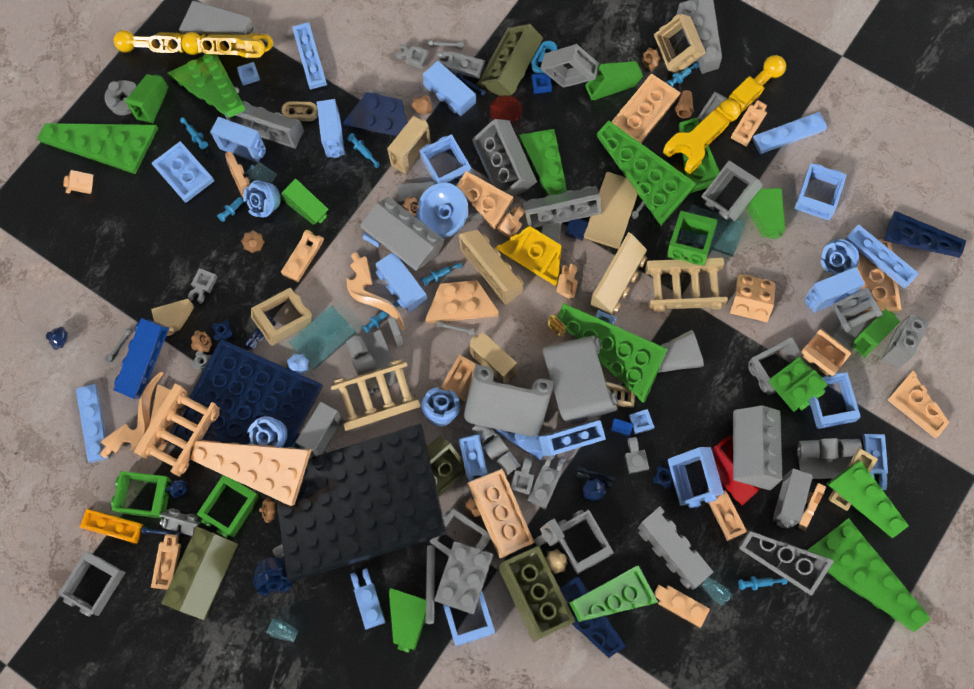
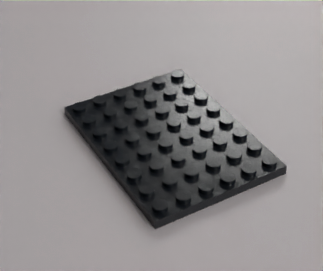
(361, 504)

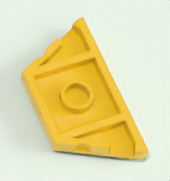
(535, 253)

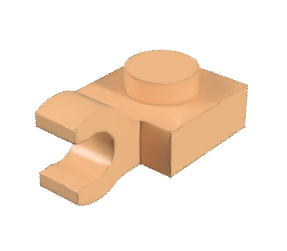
(510, 222)
(567, 284)

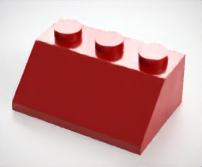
(724, 462)

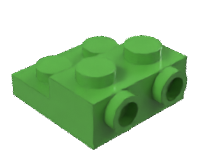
(798, 384)

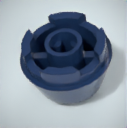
(271, 576)

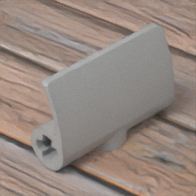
(369, 355)
(495, 451)
(826, 456)

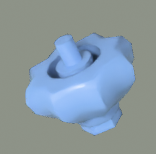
(298, 363)

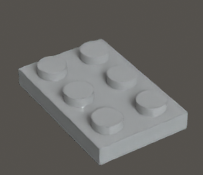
(463, 577)

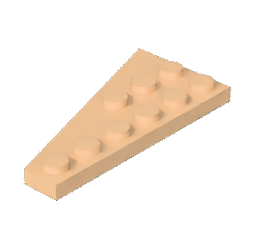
(261, 467)

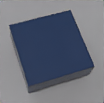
(576, 229)

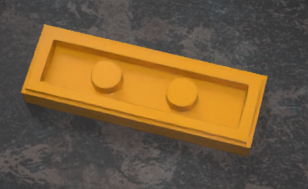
(111, 526)

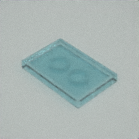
(725, 236)
(322, 337)

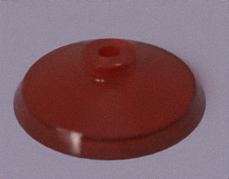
(506, 108)

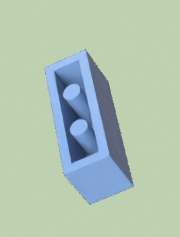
(449, 88)
(400, 282)
(572, 438)

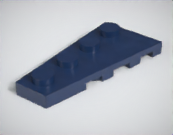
(916, 234)
(598, 629)

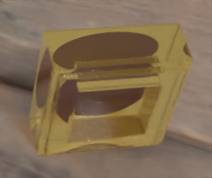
(556, 325)

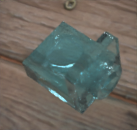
(260, 173)

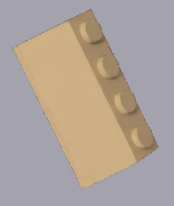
(490, 265)
(619, 275)

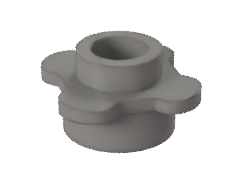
(200, 356)

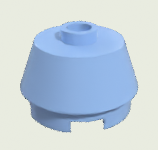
(261, 198)
(839, 256)
(440, 406)
(268, 432)

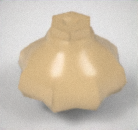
(556, 561)

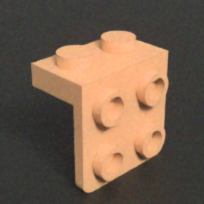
(753, 298)
(826, 353)

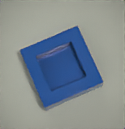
(541, 83)
(622, 427)

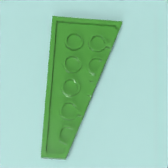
(210, 82)
(107, 143)
(653, 178)
(624, 354)
(868, 575)

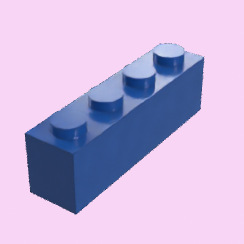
(140, 358)

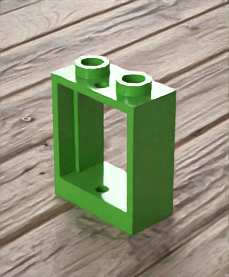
(696, 224)
(122, 485)
(242, 515)

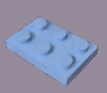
(183, 172)

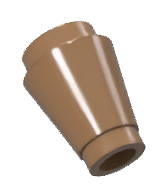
(685, 105)

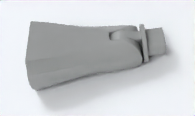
(682, 353)

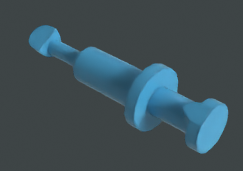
(677, 77)
(197, 137)
(359, 146)
(230, 209)
(438, 274)
(376, 320)
(755, 583)

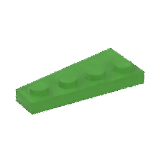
(546, 161)
(708, 170)
(865, 494)
(617, 595)

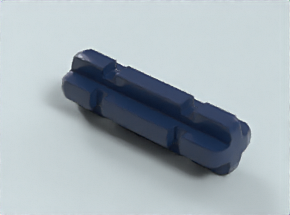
(257, 336)

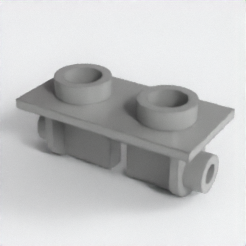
(174, 518)

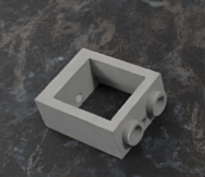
(584, 66)
(721, 181)
(907, 339)
(756, 369)
(319, 430)
(792, 498)
(448, 517)
(579, 517)
(78, 574)

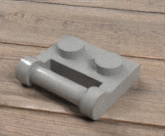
(854, 305)

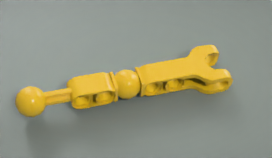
(193, 43)
(695, 142)

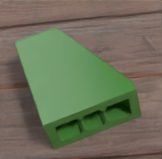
(613, 79)
(147, 98)
(304, 202)
(768, 212)
(875, 333)
(407, 618)

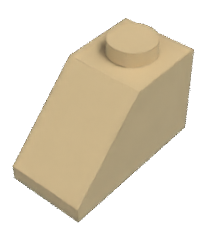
(173, 315)

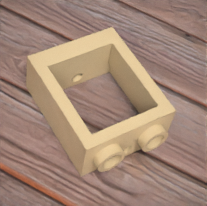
(688, 56)
(406, 146)
(265, 326)
(489, 354)

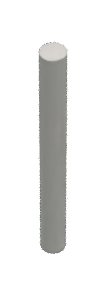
(430, 584)

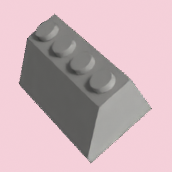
(270, 125)
(504, 158)
(563, 207)
(402, 233)
(757, 446)

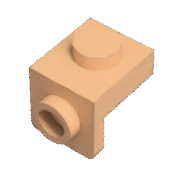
(78, 182)

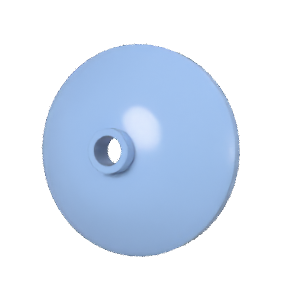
(435, 204)

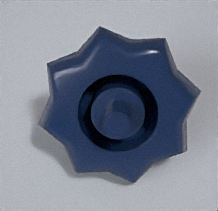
(57, 337)
(594, 490)

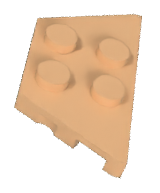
(460, 302)

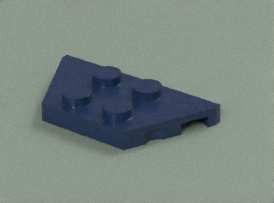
(378, 114)

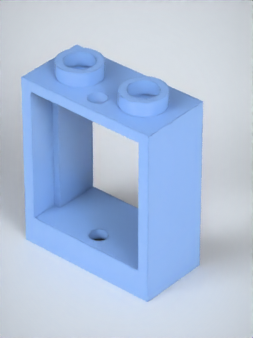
(330, 128)
(238, 139)
(438, 147)
(816, 207)
(833, 289)
(852, 413)
(681, 480)
(472, 635)

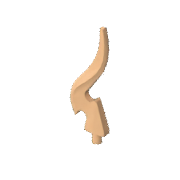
(364, 278)
(124, 434)

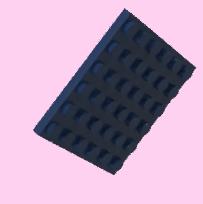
(246, 390)

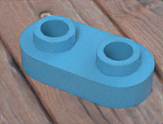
(538, 57)

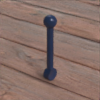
(482, 91)
(145, 530)

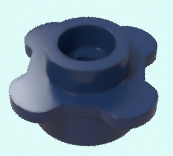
(221, 335)
(659, 480)
(177, 488)

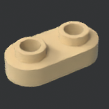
(300, 110)

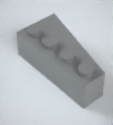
(704, 19)
(674, 549)
(792, 563)

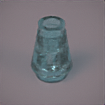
(717, 591)
(281, 630)

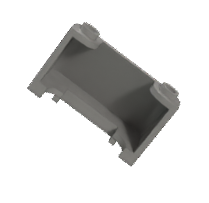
(579, 379)
(505, 405)

